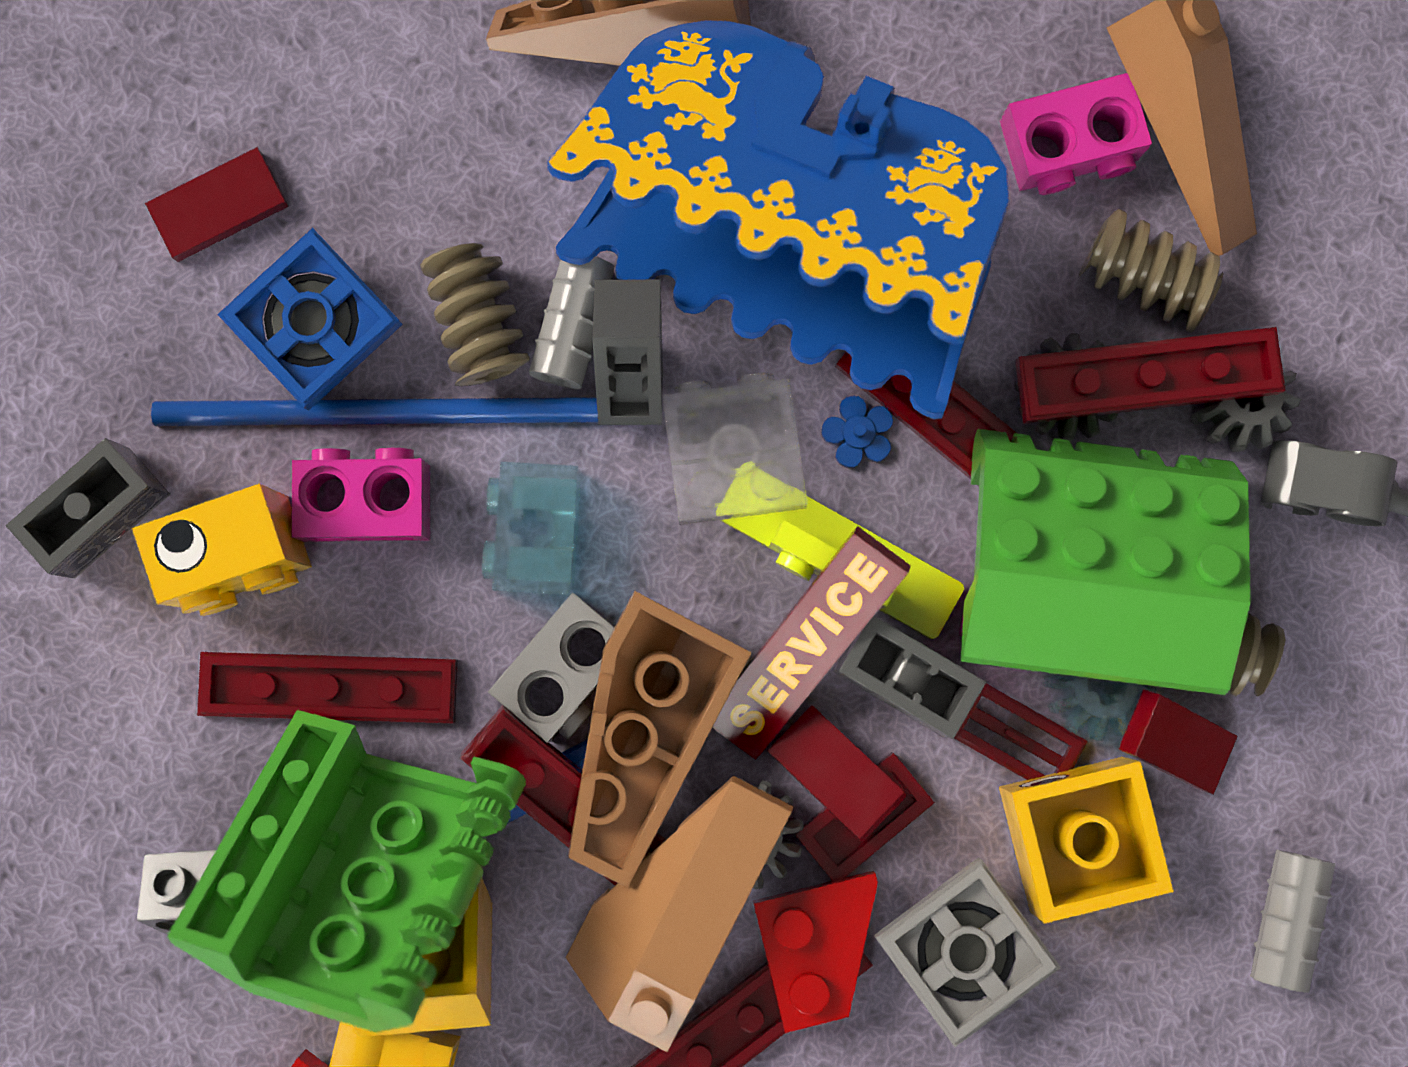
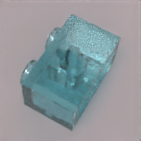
(554, 497)

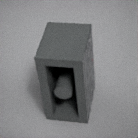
(87, 509)

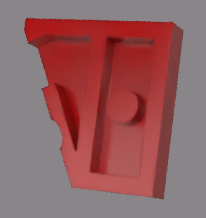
(816, 947)

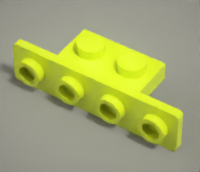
(813, 535)

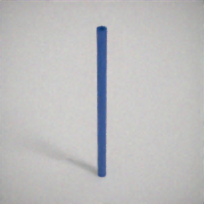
(375, 411)

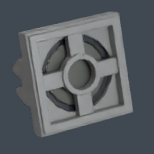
(967, 951)

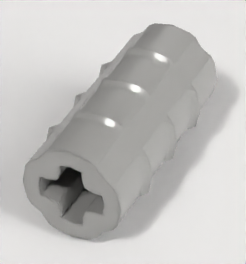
(567, 325)
(1292, 921)

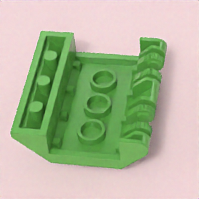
(1108, 563)
(344, 876)

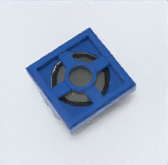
(312, 322)

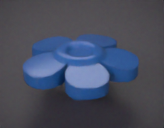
(858, 432)

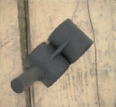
(1347, 483)

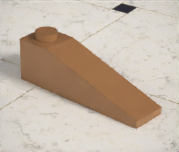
(598, 28)
(1188, 91)
(649, 719)
(658, 939)

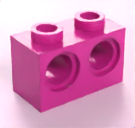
(1068, 120)
(361, 512)

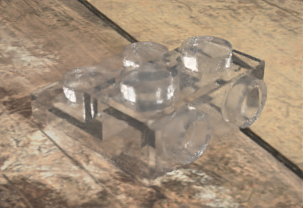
(734, 449)

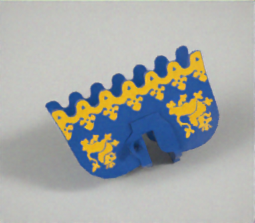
(841, 237)

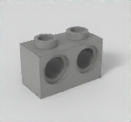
(551, 657)

